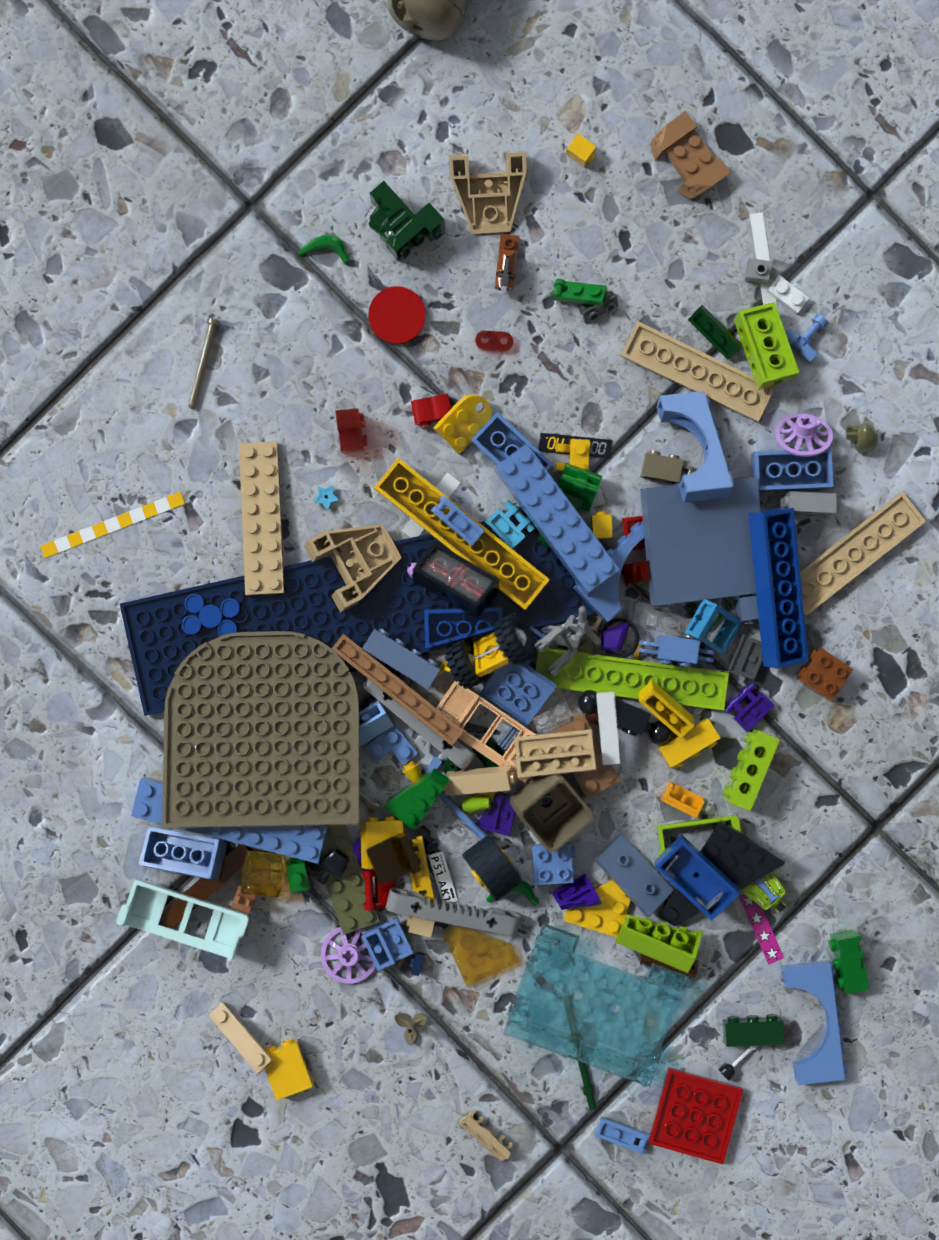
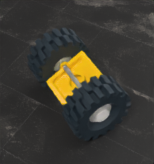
(508, 643)

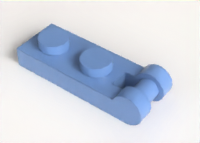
(458, 521)
(622, 1135)

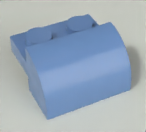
(387, 943)

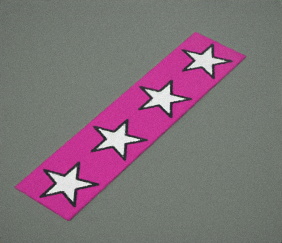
(761, 929)

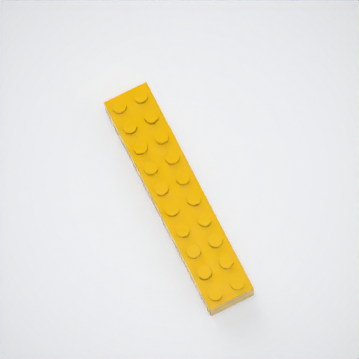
(417, 497)

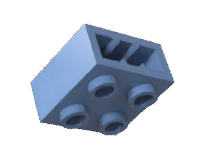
(553, 866)

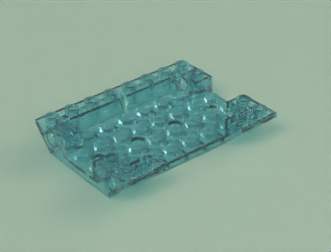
(585, 1026)

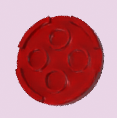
(397, 315)

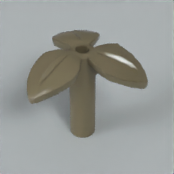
(410, 1033)

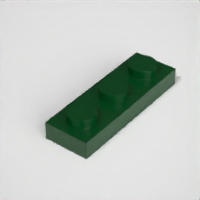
(715, 332)

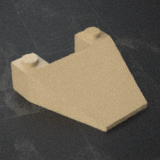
(489, 197)
(360, 556)

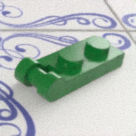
(579, 292)

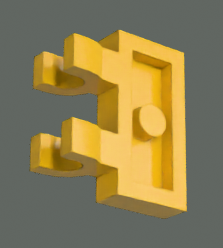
(578, 454)

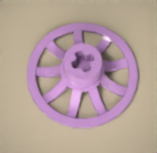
(805, 429)
(347, 955)

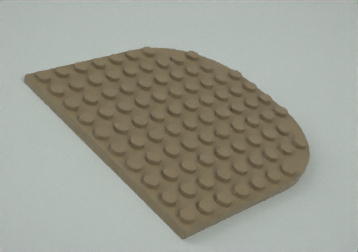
(261, 735)

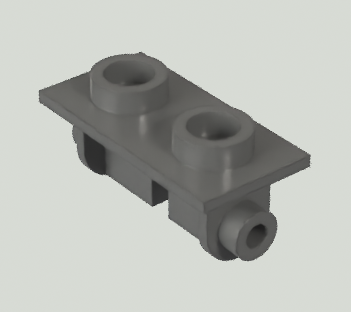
(592, 312)

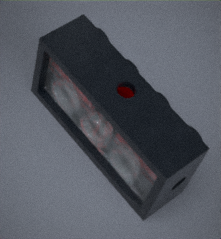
(456, 580)

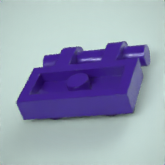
(753, 711)

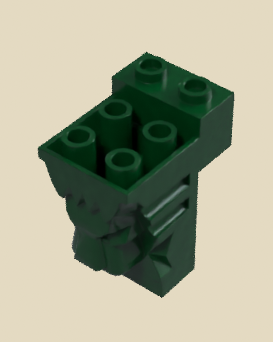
(398, 224)

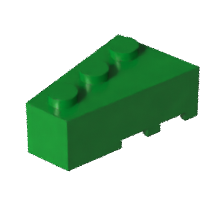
(417, 798)
(848, 961)

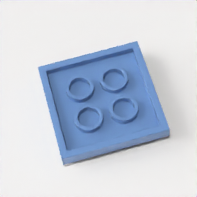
(518, 691)

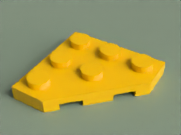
(604, 917)

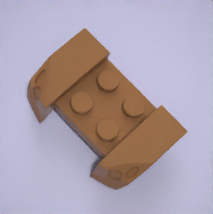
(688, 156)

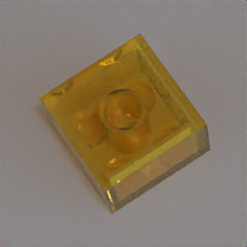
(263, 874)

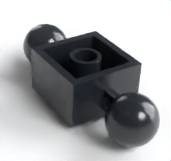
(629, 717)

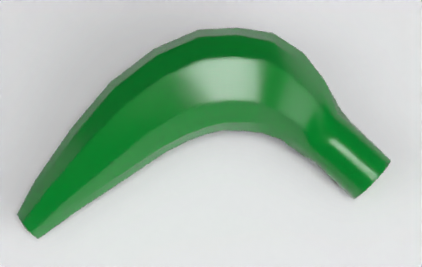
(326, 242)
(523, 889)

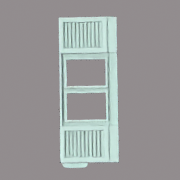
(146, 908)

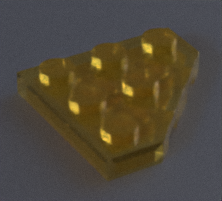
(478, 953)

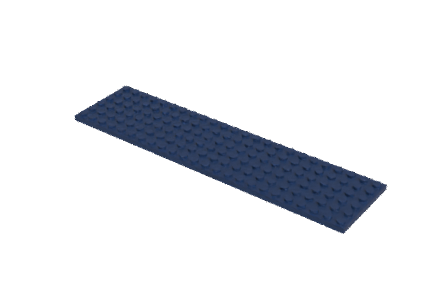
(308, 608)

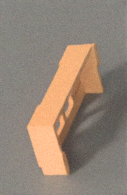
(460, 705)

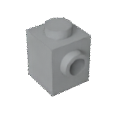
(759, 271)

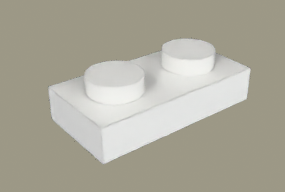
(787, 294)

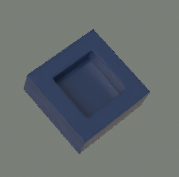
(415, 963)

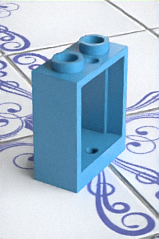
(698, 629)

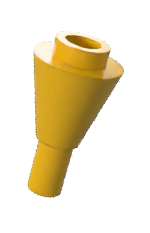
(412, 771)

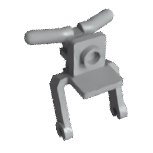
(567, 635)

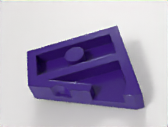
(499, 817)
(576, 894)

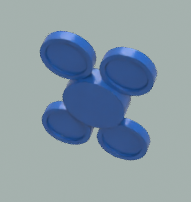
(210, 615)

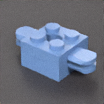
(676, 649)

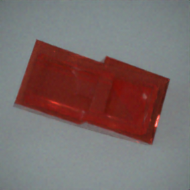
(637, 572)

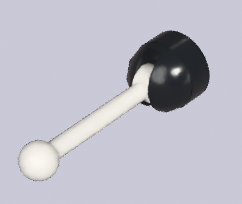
(728, 1070)

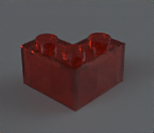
(350, 429)

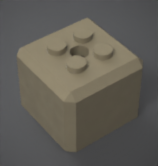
(558, 820)

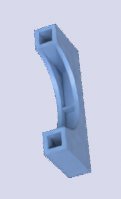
(694, 414)

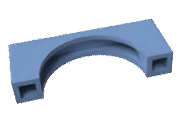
(826, 1061)

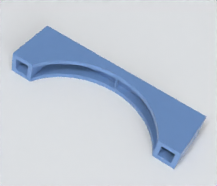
(605, 597)

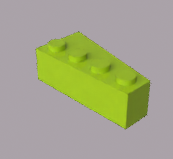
(660, 941)

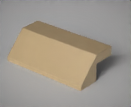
(554, 753)

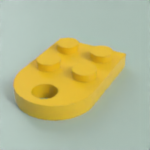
(463, 422)

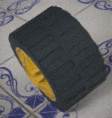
(492, 868)

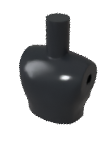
(333, 864)

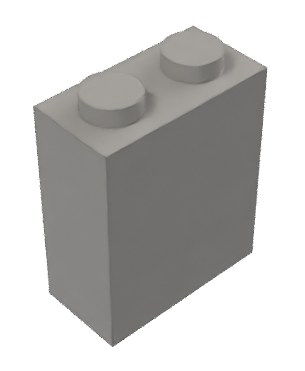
(810, 503)

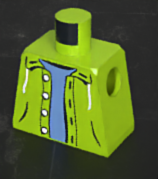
(766, 892)

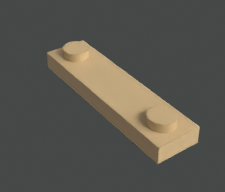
(241, 1038)

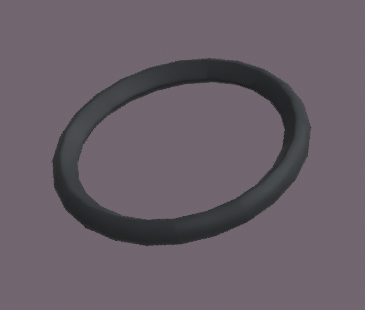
(636, 637)

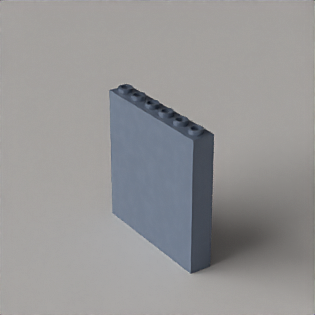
(699, 545)

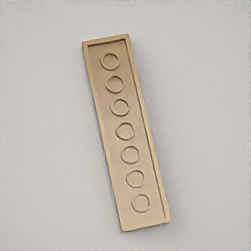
(696, 371)
(261, 518)
(858, 550)

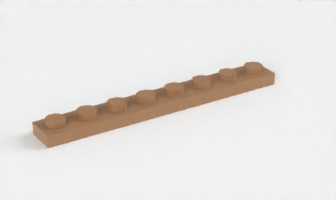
(397, 690)

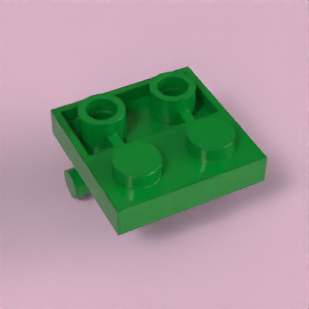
(580, 484)

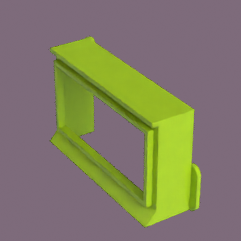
(730, 819)

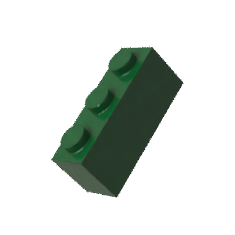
(753, 1031)

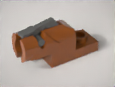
(507, 261)

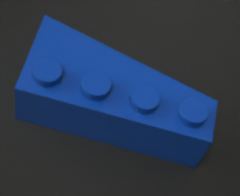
(454, 624)

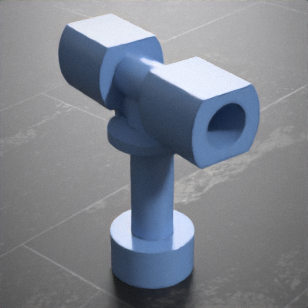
(802, 342)

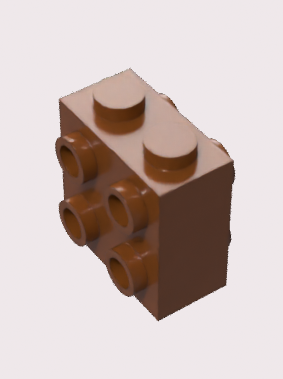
(824, 674)

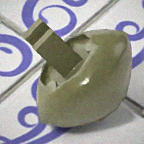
(864, 435)

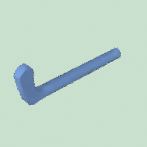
(435, 763)

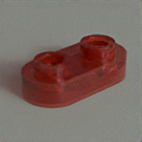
(494, 341)

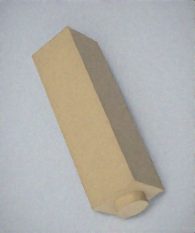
(480, 780)

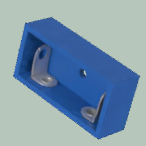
(710, 890)

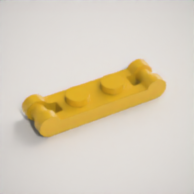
(421, 880)

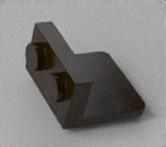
(393, 858)

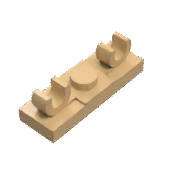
(485, 1136)

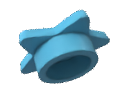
(331, 497)

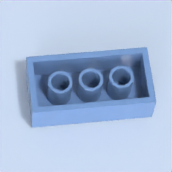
(500, 440)
(791, 472)
(183, 853)

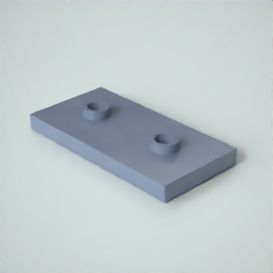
(634, 875)

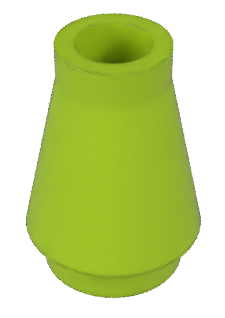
(476, 803)

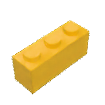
(666, 709)
(698, 738)

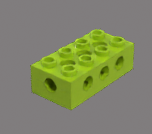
(774, 337)
(760, 764)

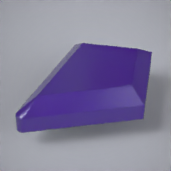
(613, 638)

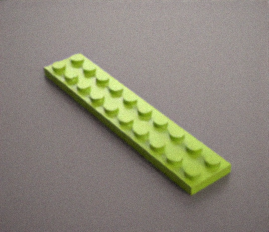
(628, 676)

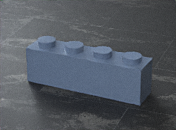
(402, 659)

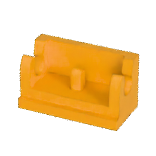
(682, 799)

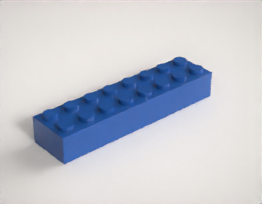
(778, 587)

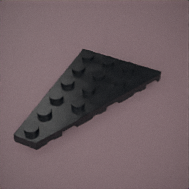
(736, 857)

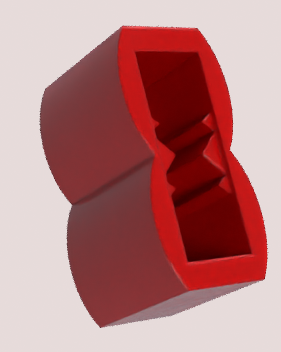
(430, 409)

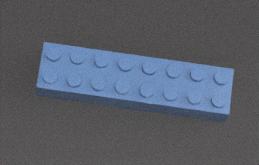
(556, 519)

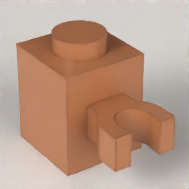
(243, 902)

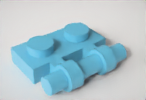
(505, 528)

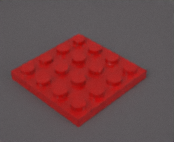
(695, 1115)

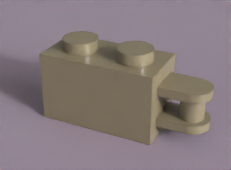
(663, 468)

